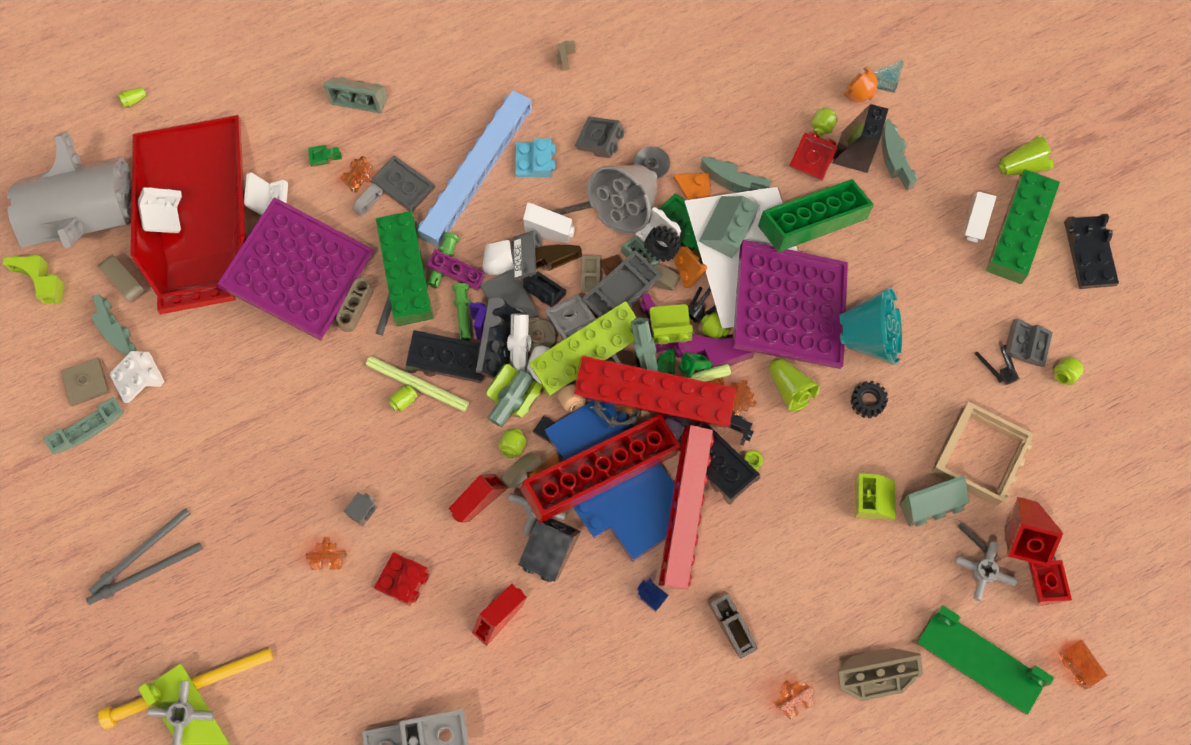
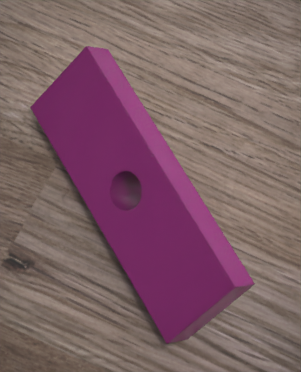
(444, 265)

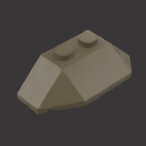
(879, 673)

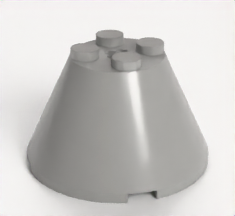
(623, 196)

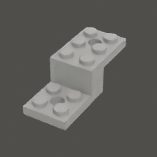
(580, 318)
(421, 731)

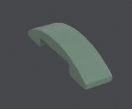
(84, 429)

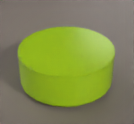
(754, 459)

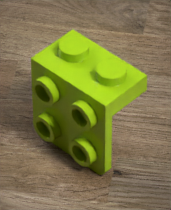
(670, 324)
(503, 379)

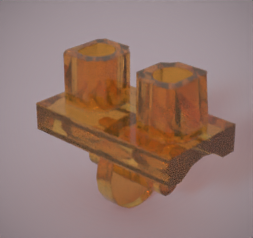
(358, 174)
(743, 397)
(335, 556)
(792, 695)

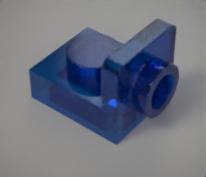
(651, 594)

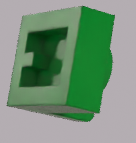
(692, 362)

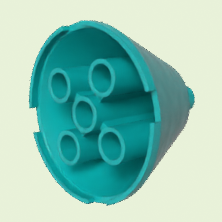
(874, 327)

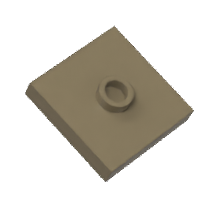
(85, 382)

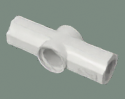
(519, 341)

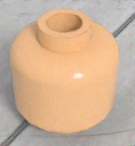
(567, 400)

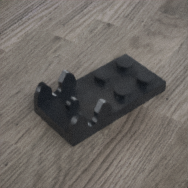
(1091, 251)
(496, 330)
(443, 356)
(728, 469)

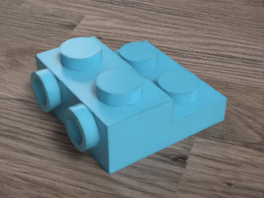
(535, 158)

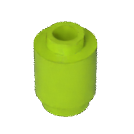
(402, 398)

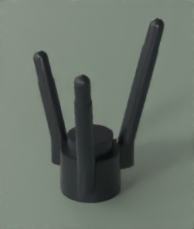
(696, 309)
(1008, 374)

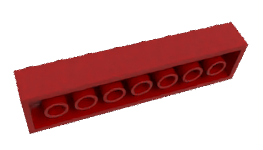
(654, 392)
(599, 468)

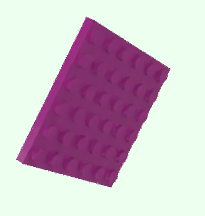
(296, 268)
(790, 304)

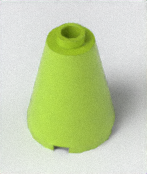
(1030, 156)
(793, 385)

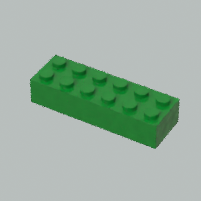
(815, 215)
(1023, 226)
(404, 268)

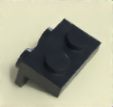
(543, 288)

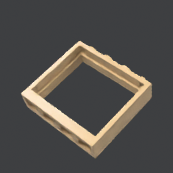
(999, 424)

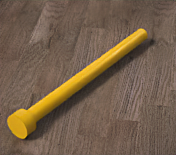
(108, 716)

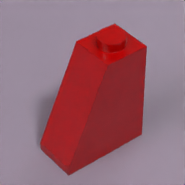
(477, 497)
(498, 614)

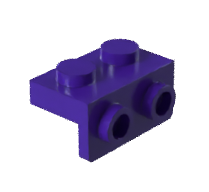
(478, 313)

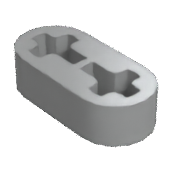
(367, 199)

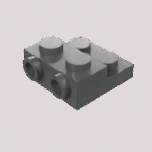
(600, 136)

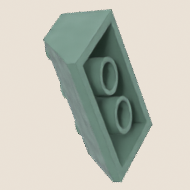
(355, 94)
(729, 224)
(935, 501)

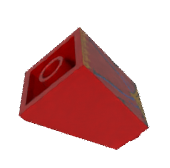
(1031, 533)

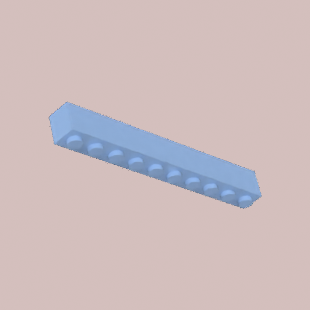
(475, 168)

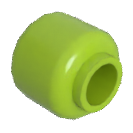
(824, 121)
(713, 328)
(1068, 370)
(512, 443)

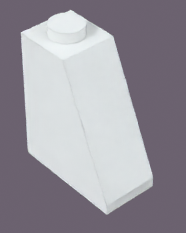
(978, 216)
(548, 224)

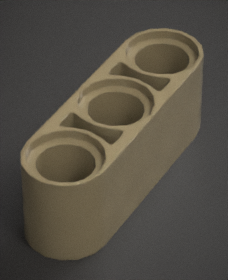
(121, 278)
(352, 297)

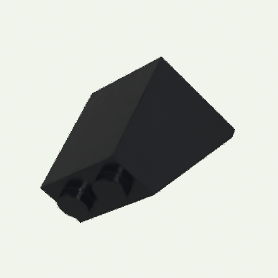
(548, 549)

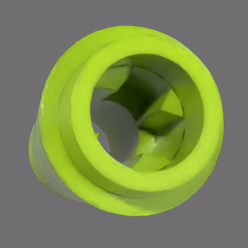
(131, 97)

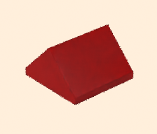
(1050, 583)

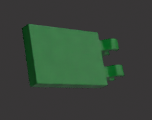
(676, 211)

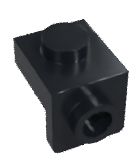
(740, 425)

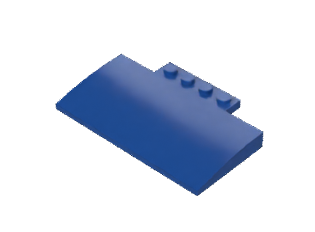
(634, 509)

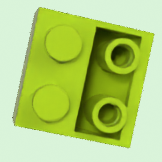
(874, 497)

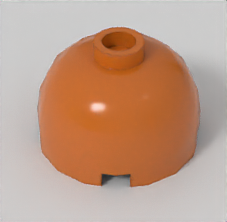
(862, 86)

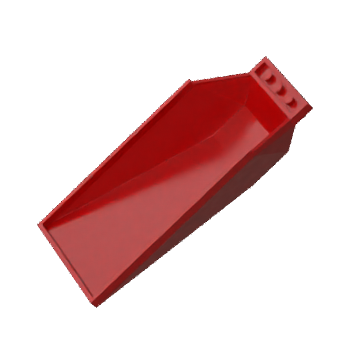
(208, 170)

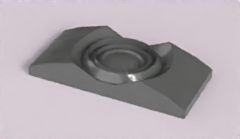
(624, 284)

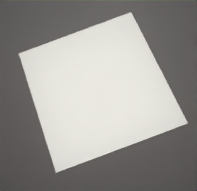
(723, 270)

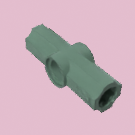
(644, 344)
(510, 398)

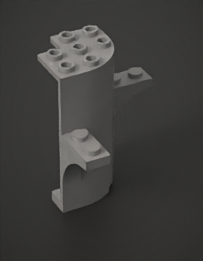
(70, 198)

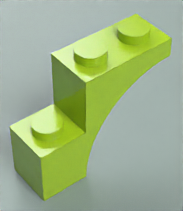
(48, 286)

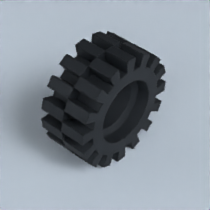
(658, 250)
(865, 410)

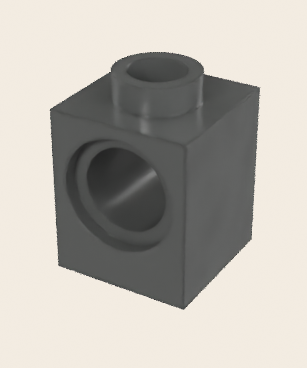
(361, 508)

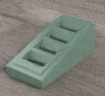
(636, 243)

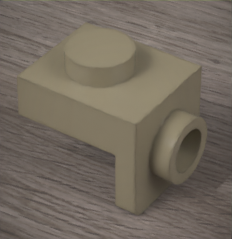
(564, 49)

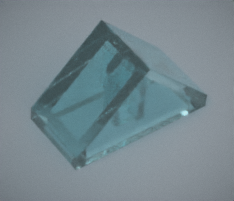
(889, 77)

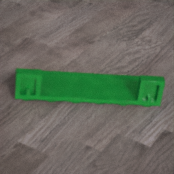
(983, 661)

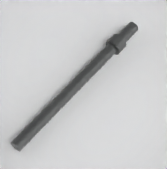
(108, 577)
(108, 591)

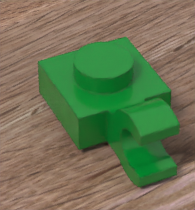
(321, 154)

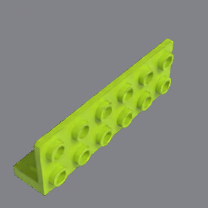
(597, 340)
(165, 692)

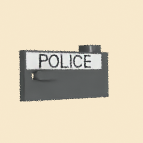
(524, 254)

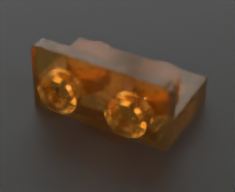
(1082, 664)

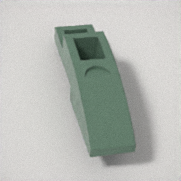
(893, 150)
(727, 176)
(110, 328)

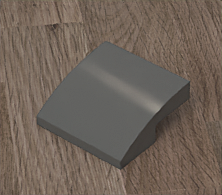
(1028, 343)

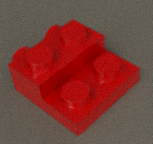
(814, 155)
(402, 579)

